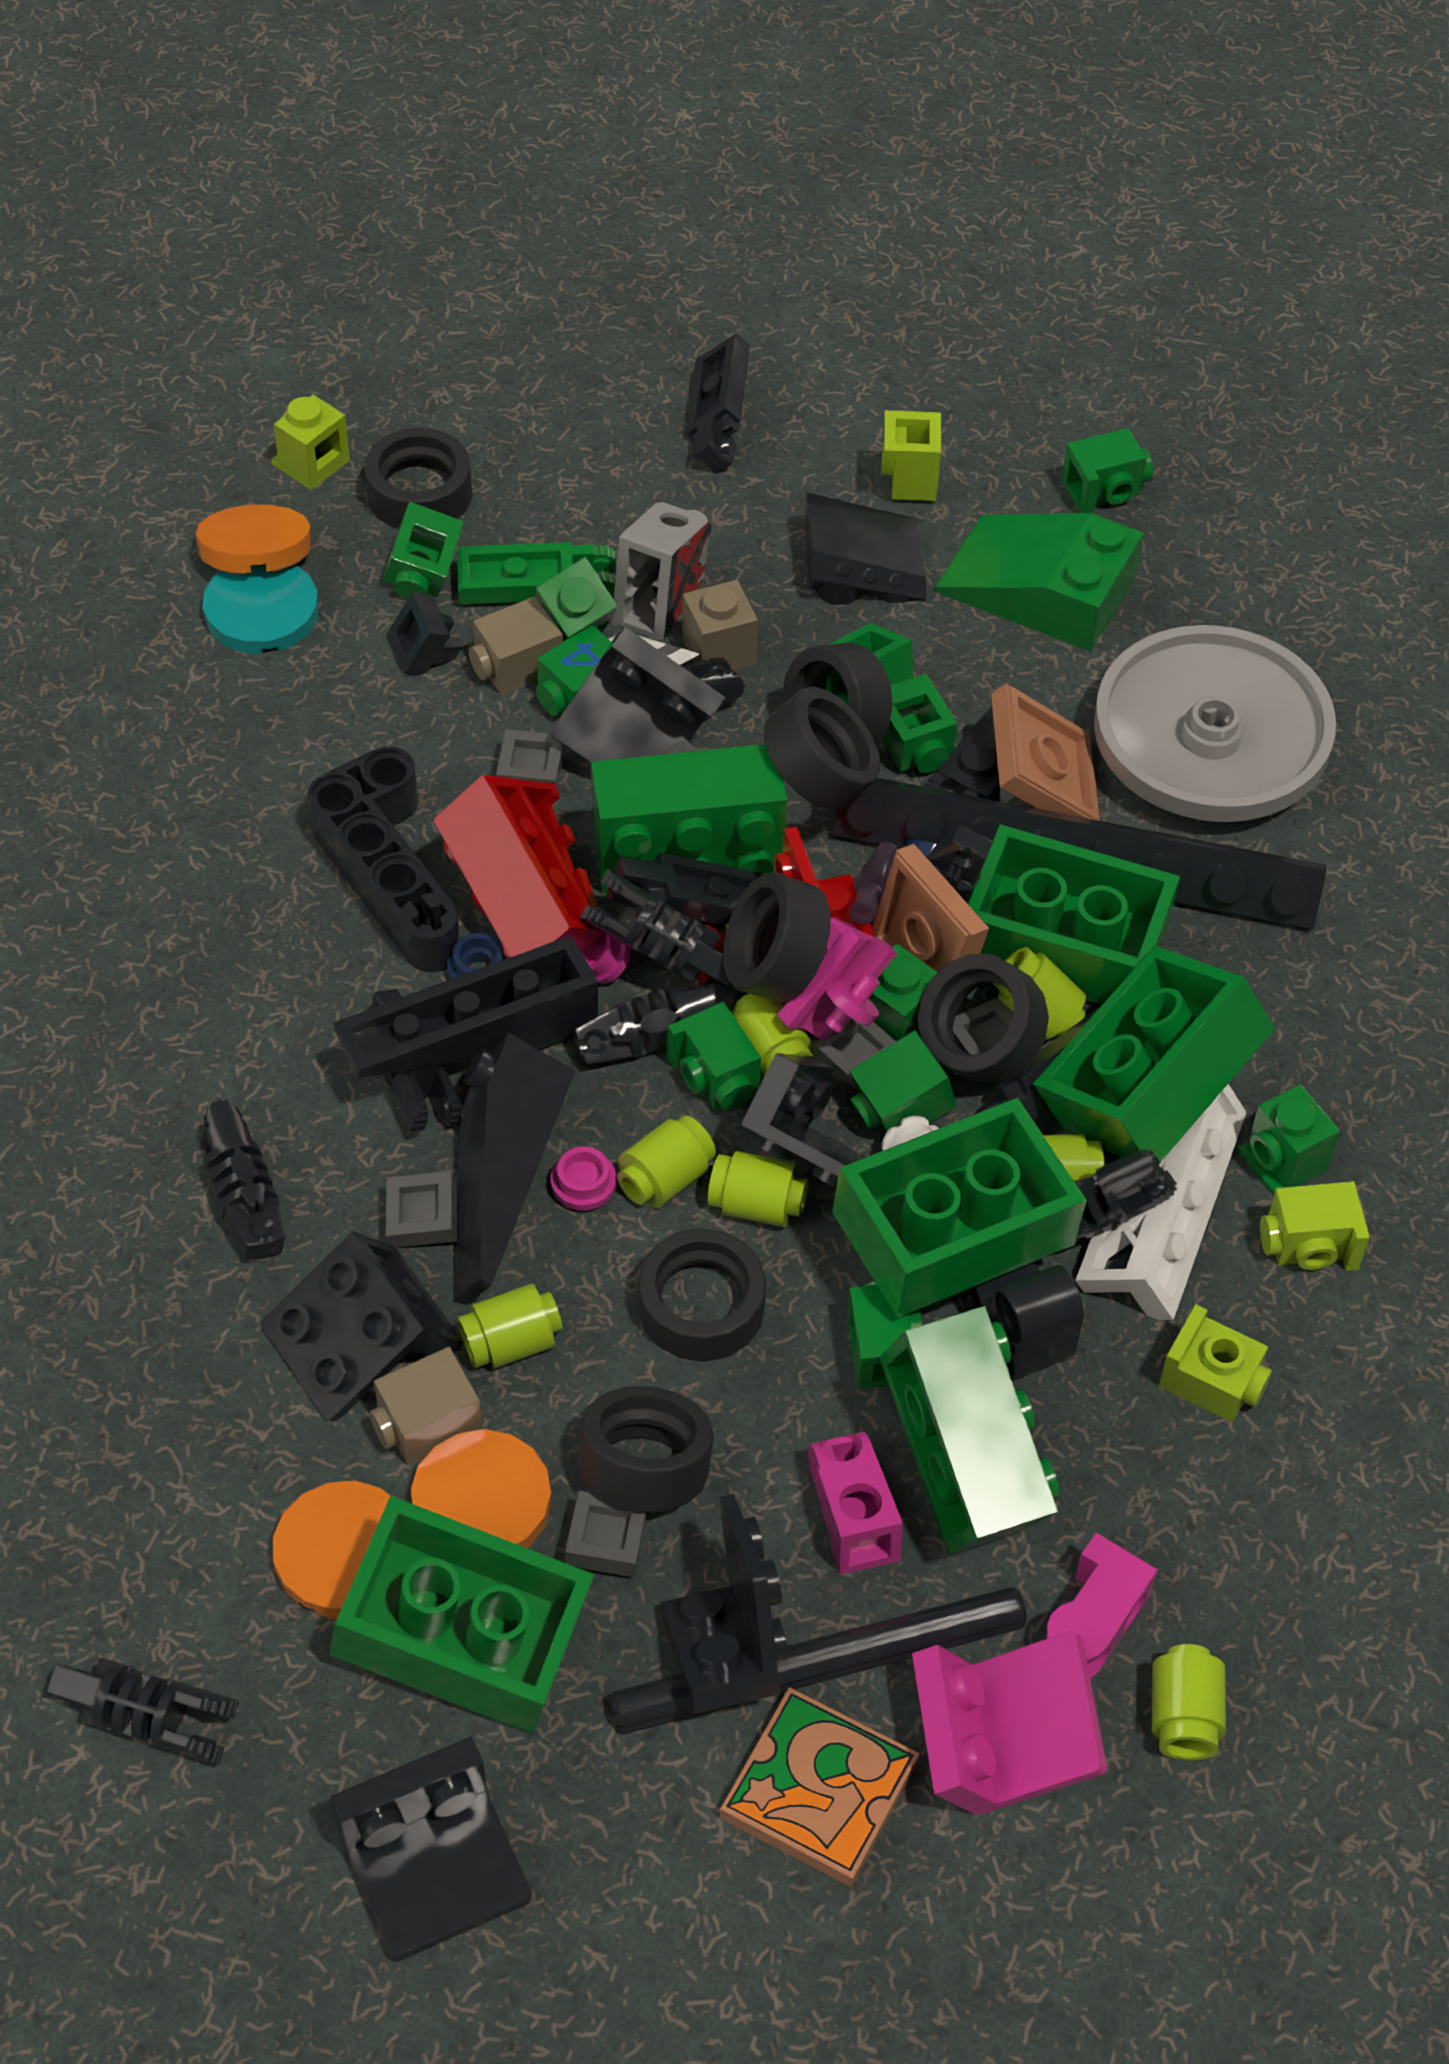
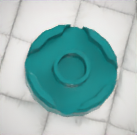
(261, 608)

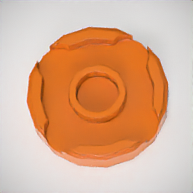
(253, 536)
(487, 1484)
(325, 1541)

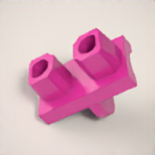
(841, 983)

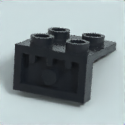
(634, 704)
(786, 1100)
(355, 1323)
(727, 1635)
(430, 1849)

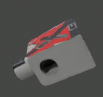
(661, 551)

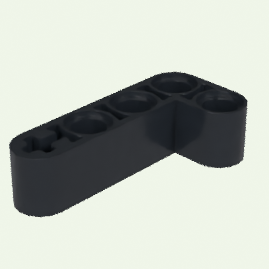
(354, 825)
(1037, 1312)

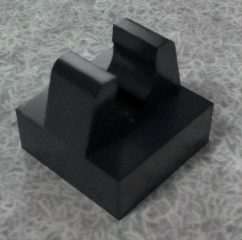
(422, 635)

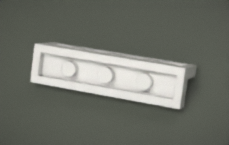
(1170, 1232)

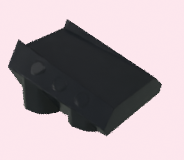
(862, 552)

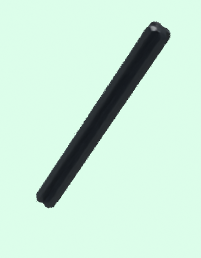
(840, 1654)

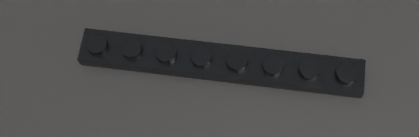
(1209, 872)

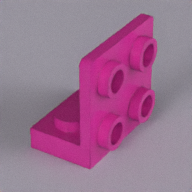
(1009, 1723)

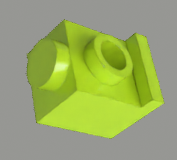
(307, 427)
(912, 453)
(1316, 1226)
(1215, 1366)

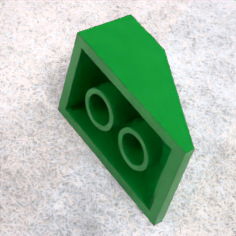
(1046, 572)

